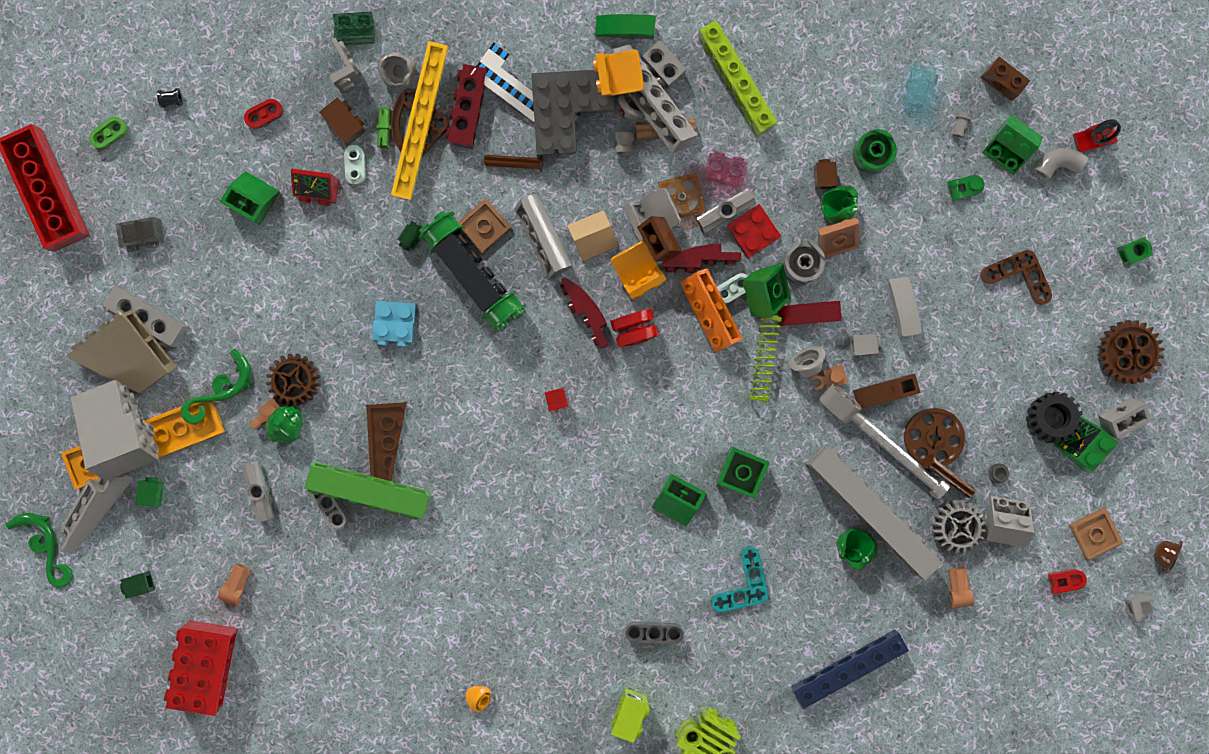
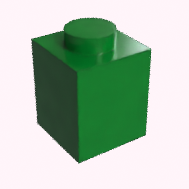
(149, 492)

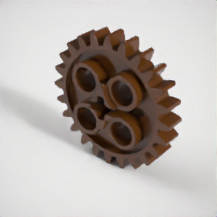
(1148, 351)

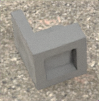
(1139, 605)

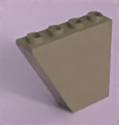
(124, 352)

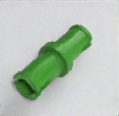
(383, 127)

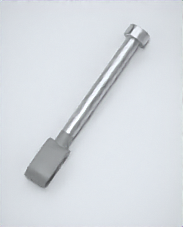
(848, 409)

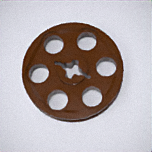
(943, 433)

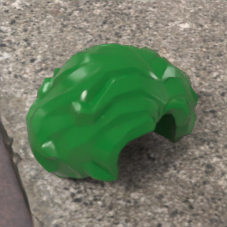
(839, 204)
(284, 425)
(856, 548)

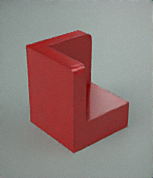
(556, 399)

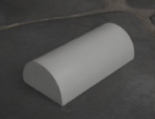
(542, 235)

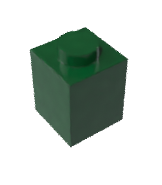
(137, 584)

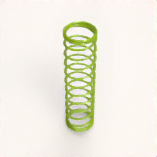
(765, 398)

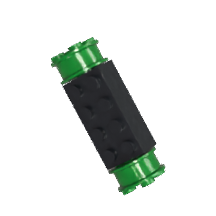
(467, 267)

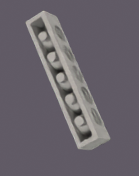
(661, 111)

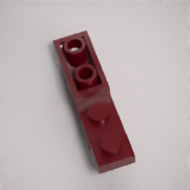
(691, 258)
(583, 304)

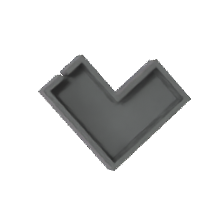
(556, 101)

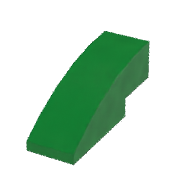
(626, 26)

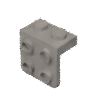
(348, 76)
(655, 204)

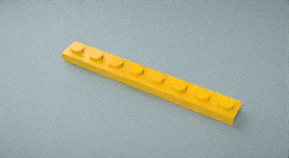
(419, 120)

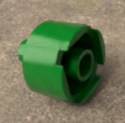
(885, 149)

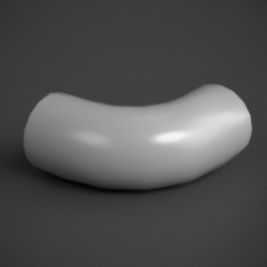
(1059, 158)

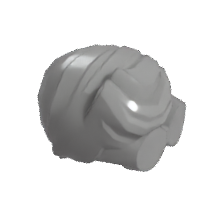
(396, 69)

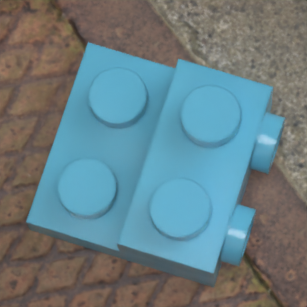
(394, 323)

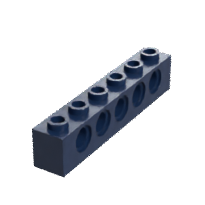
(849, 668)

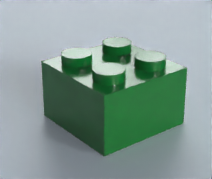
(742, 472)

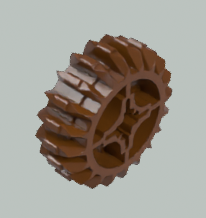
(288, 387)

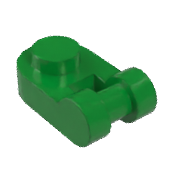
(972, 186)

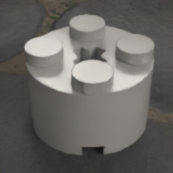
(814, 266)

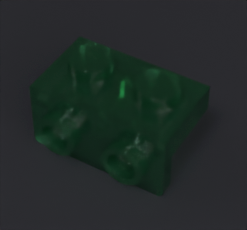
(354, 28)

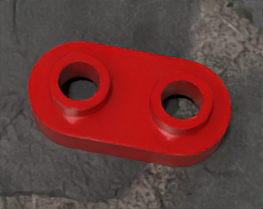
(263, 112)

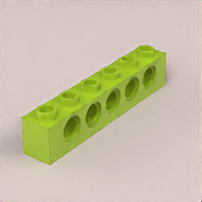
(737, 78)

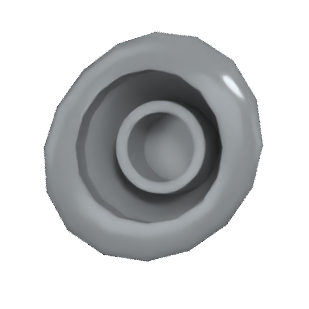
(628, 108)
(808, 361)

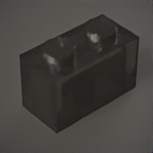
(140, 233)

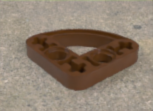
(395, 121)

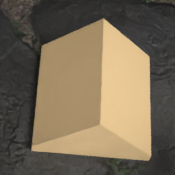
(592, 235)

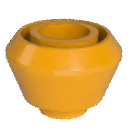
(478, 698)

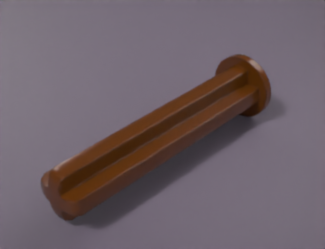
(514, 162)
(950, 477)

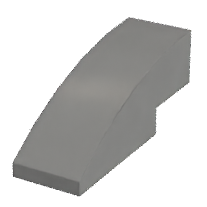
(904, 307)

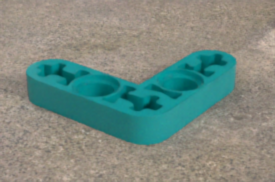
(752, 585)

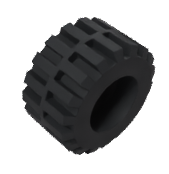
(1067, 408)

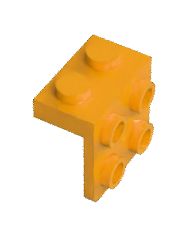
(618, 73)
(637, 270)

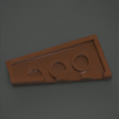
(384, 431)

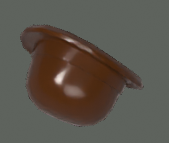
(1167, 554)

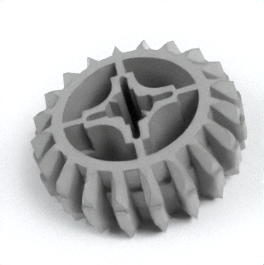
(953, 532)

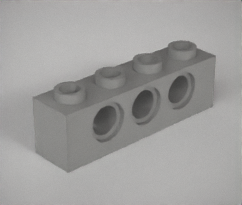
(174, 329)

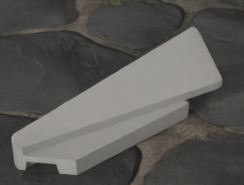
(90, 509)

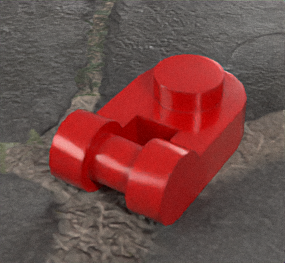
(1073, 579)

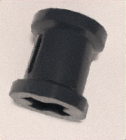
(169, 97)

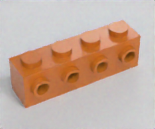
(711, 310)

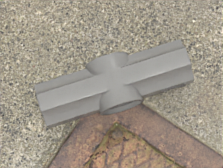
(715, 217)
(253, 478)

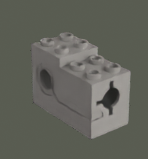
(113, 431)

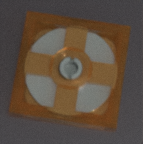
(685, 194)

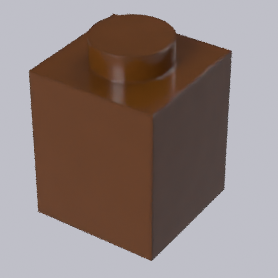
(825, 174)

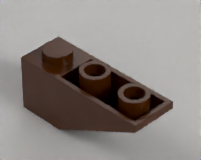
(887, 391)

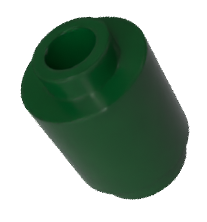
(410, 236)

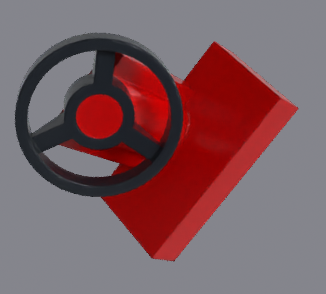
(1097, 135)

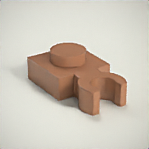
(831, 376)

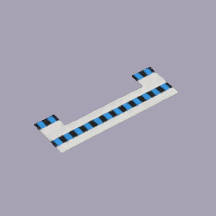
(505, 84)

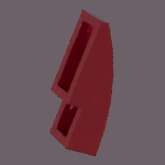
(810, 313)

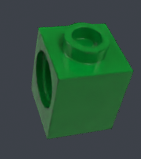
(1127, 251)

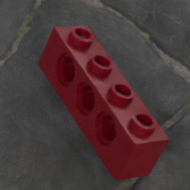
(466, 137)

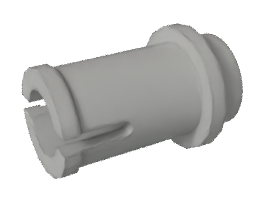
(961, 124)

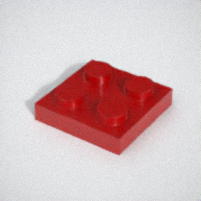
(753, 231)

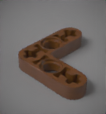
(1025, 270)

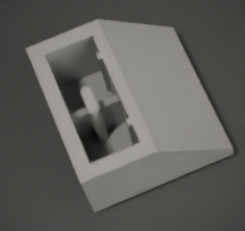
(1009, 522)

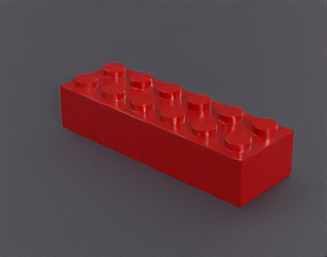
(42, 188)

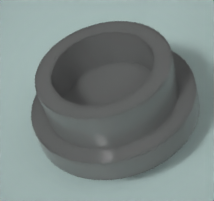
(998, 473)

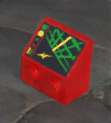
(314, 186)

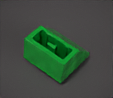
(1013, 144)
(250, 197)
(678, 499)

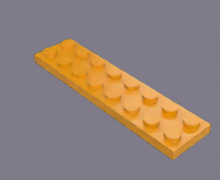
(170, 435)

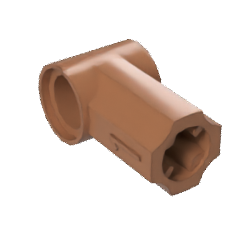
(234, 587)
(960, 591)

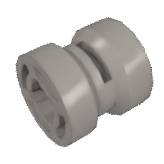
(625, 143)

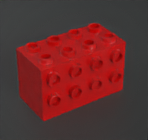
(200, 667)

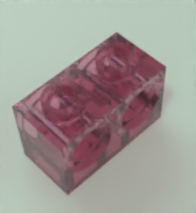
(724, 175)

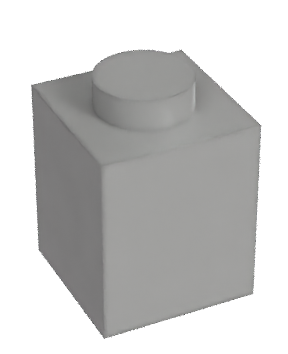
(865, 344)

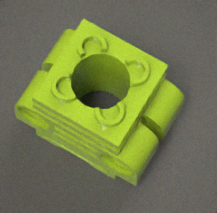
(710, 734)

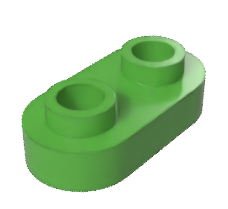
(107, 130)

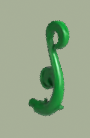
(221, 395)
(38, 547)

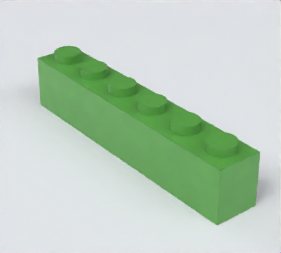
(367, 490)

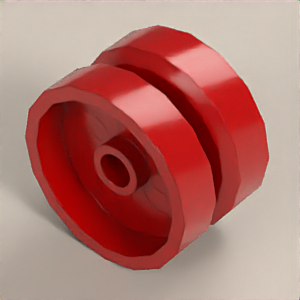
(634, 327)

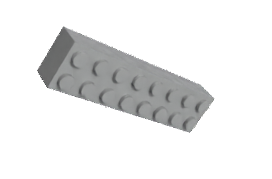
(873, 513)

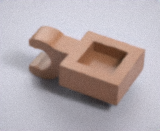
(265, 411)

